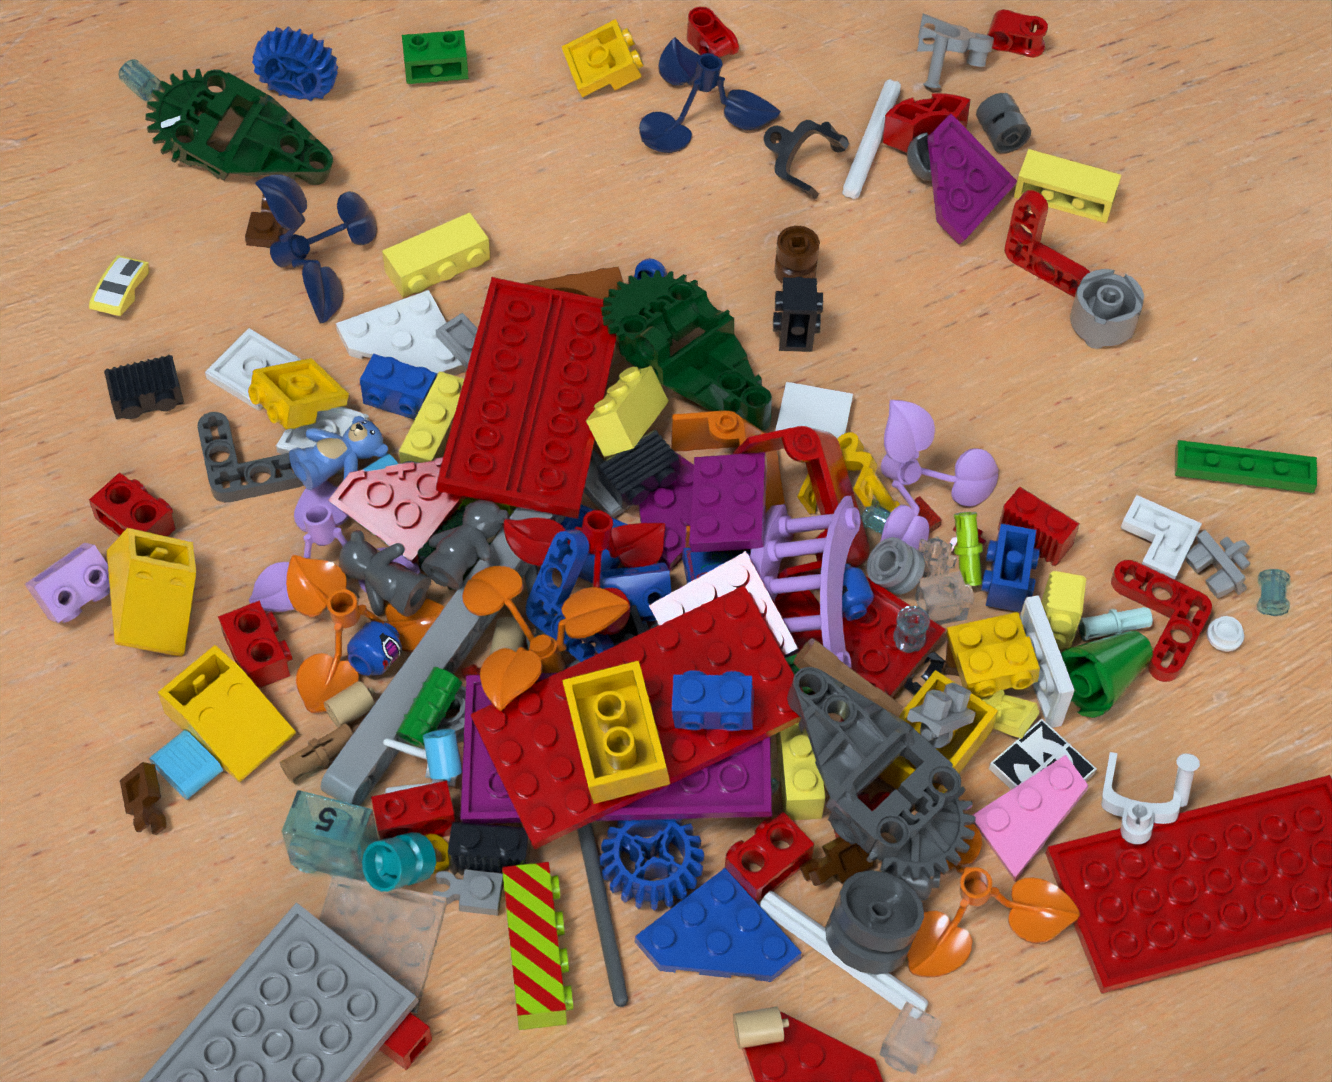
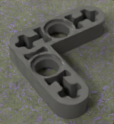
(232, 471)

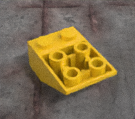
(151, 590)
(225, 713)

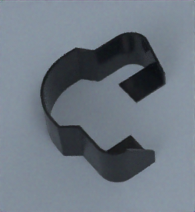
(936, 664)

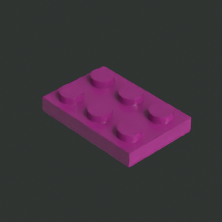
(728, 502)

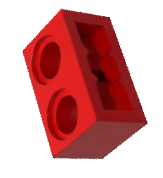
(136, 510)
(250, 647)
(413, 810)
(775, 863)

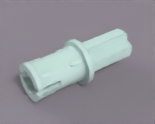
(1114, 623)

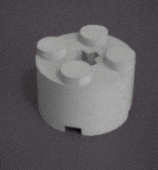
(1106, 308)

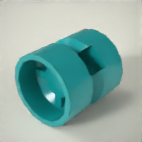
(398, 861)

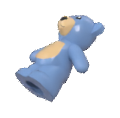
(334, 452)

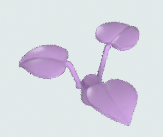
(907, 433)
(320, 521)

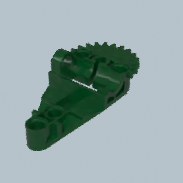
(257, 141)
(708, 369)

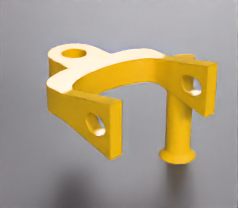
(867, 482)

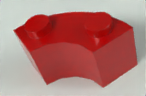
(914, 117)

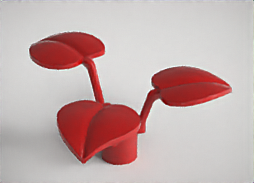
(632, 543)

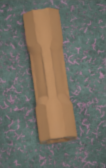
(817, 656)

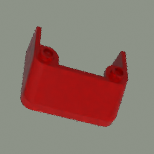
(828, 478)

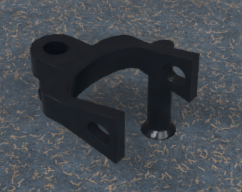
(790, 143)

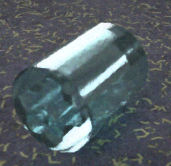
(139, 79)

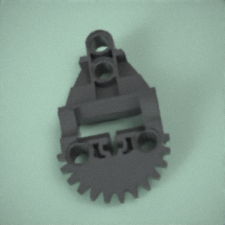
(856, 753)

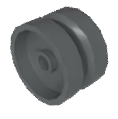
(874, 922)

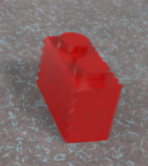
(1053, 528)

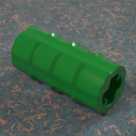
(429, 706)

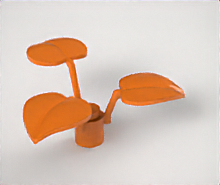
(322, 584)
(509, 672)
(1037, 915)

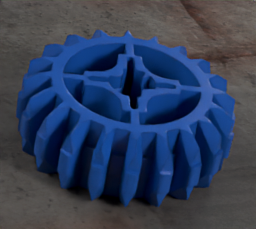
(295, 64)
(674, 877)

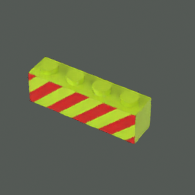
(535, 947)

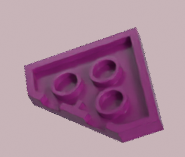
(964, 179)
(672, 507)

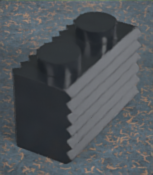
(144, 387)
(638, 471)
(486, 847)

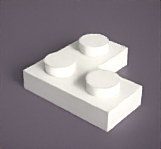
(1166, 529)

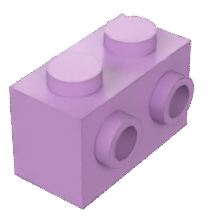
(71, 583)

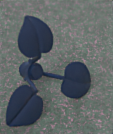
(702, 71)
(287, 205)

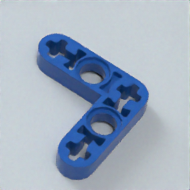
(554, 597)

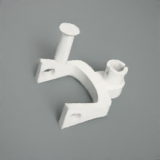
(1140, 816)

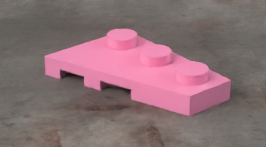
(1029, 813)

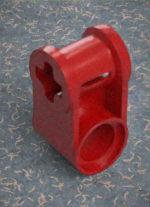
(1015, 31)
(709, 34)

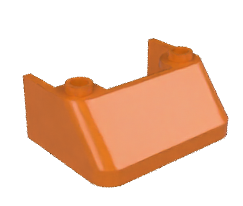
(719, 431)

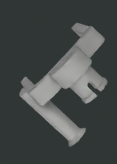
(954, 39)

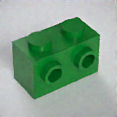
(435, 57)

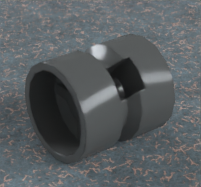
(1003, 123)

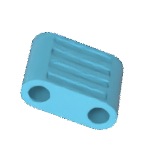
(185, 764)

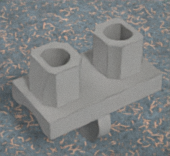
(1228, 575)
(942, 714)

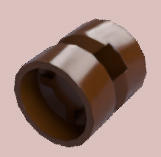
(796, 253)

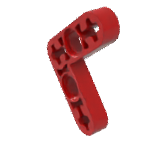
(1066, 272)
(1175, 608)

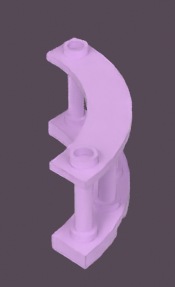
(778, 533)

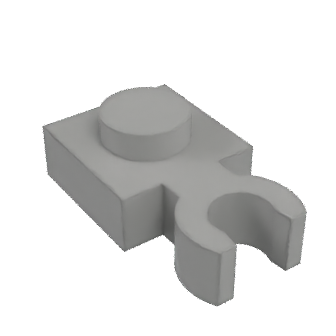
(476, 893)

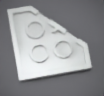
(402, 332)

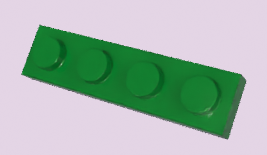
(1246, 466)

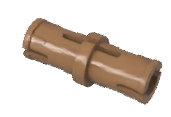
(316, 753)

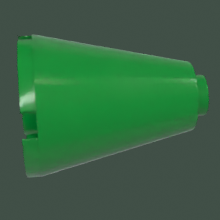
(1105, 670)

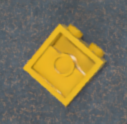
(603, 58)
(295, 392)
(993, 655)

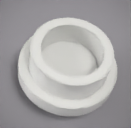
(1225, 633)

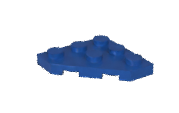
(719, 935)

